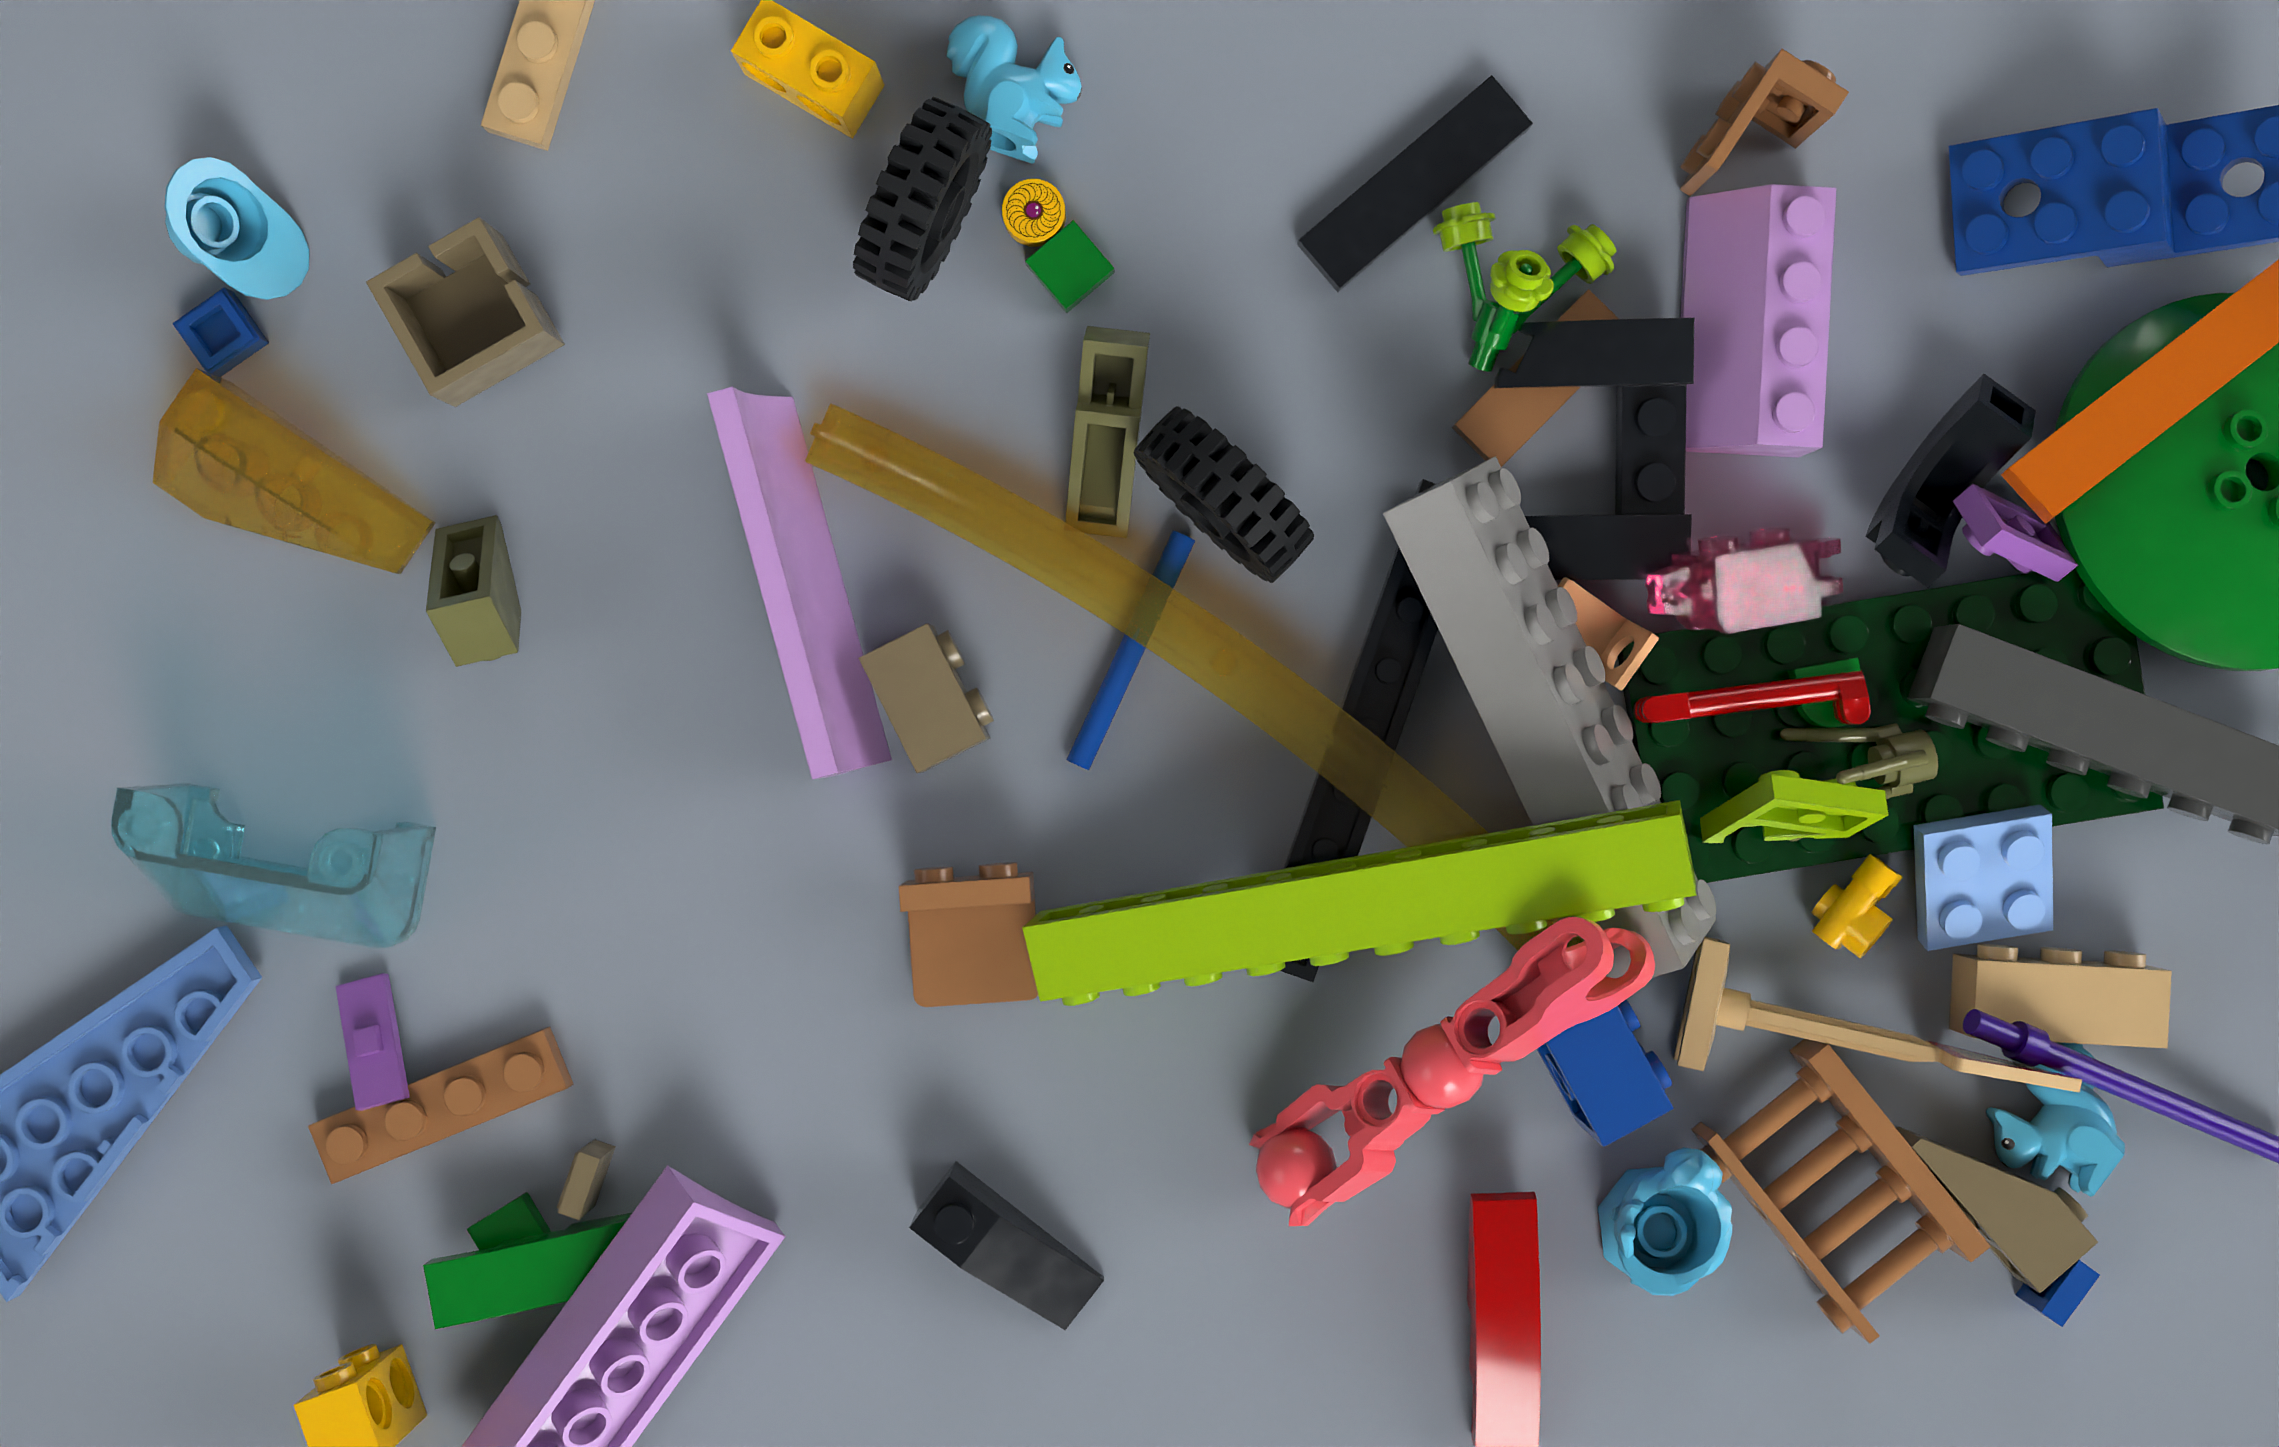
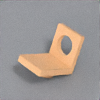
(1609, 634)

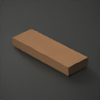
(1511, 416)

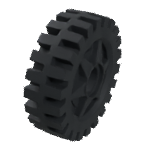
(922, 198)
(1224, 494)

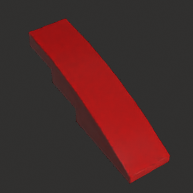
(1504, 1319)

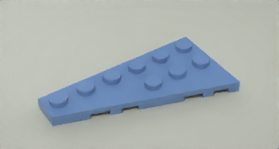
(97, 1089)

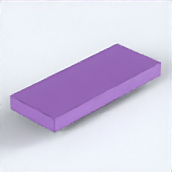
(372, 1042)

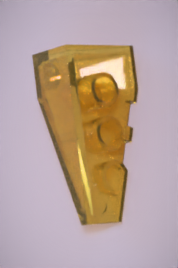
(266, 476)

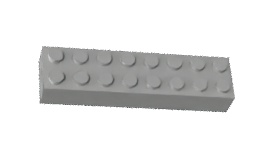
(1535, 676)

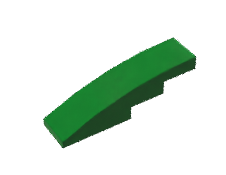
(516, 1273)

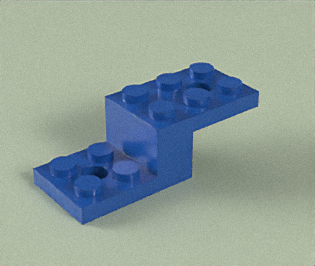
(2115, 190)

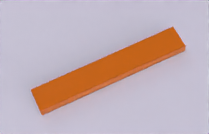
(2150, 399)

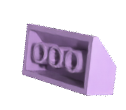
(1762, 317)

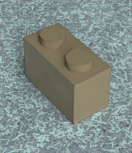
(926, 696)

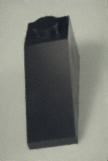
(1004, 1247)

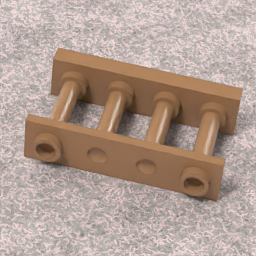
(1899, 1179)

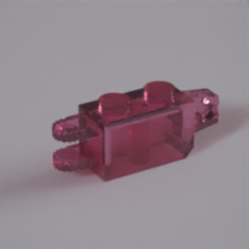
(1746, 583)

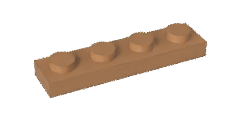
(442, 1105)

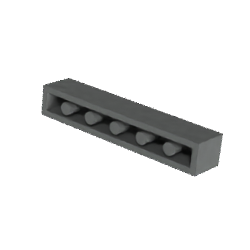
(2102, 728)

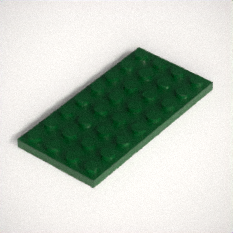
(1723, 754)

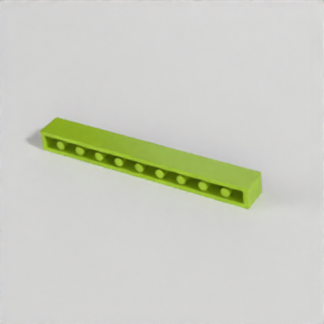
(1364, 903)

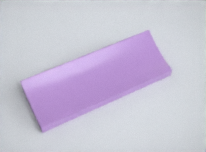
(800, 581)
(633, 1322)

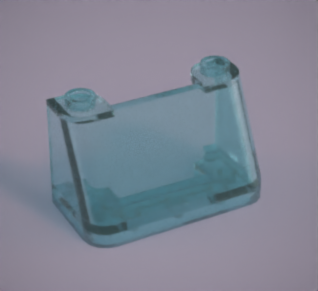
(357, 885)

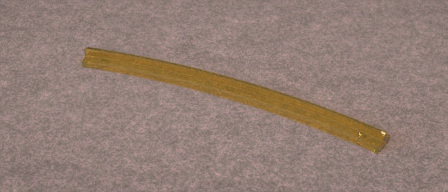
(1151, 616)

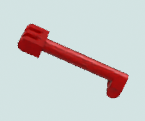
(1845, 690)

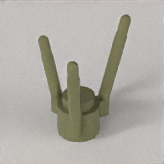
(1895, 761)

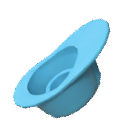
(234, 229)

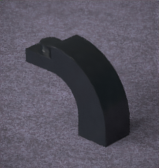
(1965, 448)

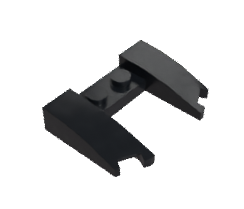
(1650, 368)

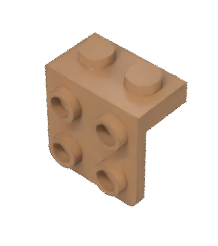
(1783, 97)
(969, 935)

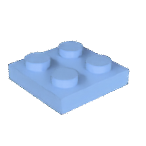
(1984, 877)

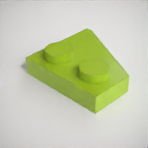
(1796, 809)

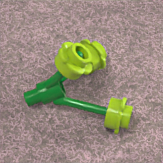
(1518, 278)

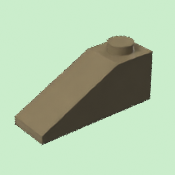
(2027, 1225)

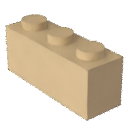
(2066, 997)

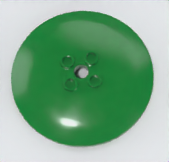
(2178, 531)

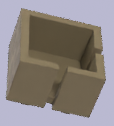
(473, 323)

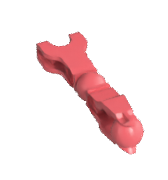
(1445, 1065)

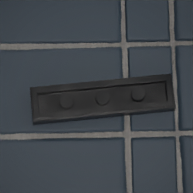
(1414, 183)

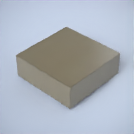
(585, 1179)

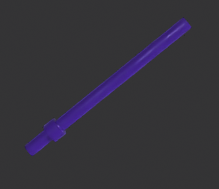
(2033, 1047)

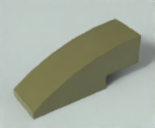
(1106, 430)

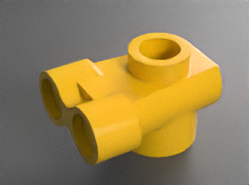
(1851, 914)

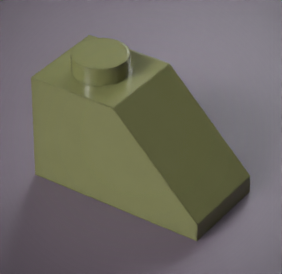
(473, 592)

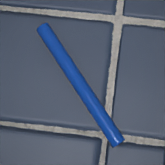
(1124, 663)

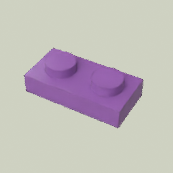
(2013, 533)

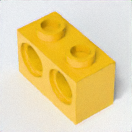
(808, 67)
(362, 1401)

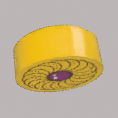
(1033, 212)

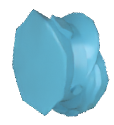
(1667, 1223)

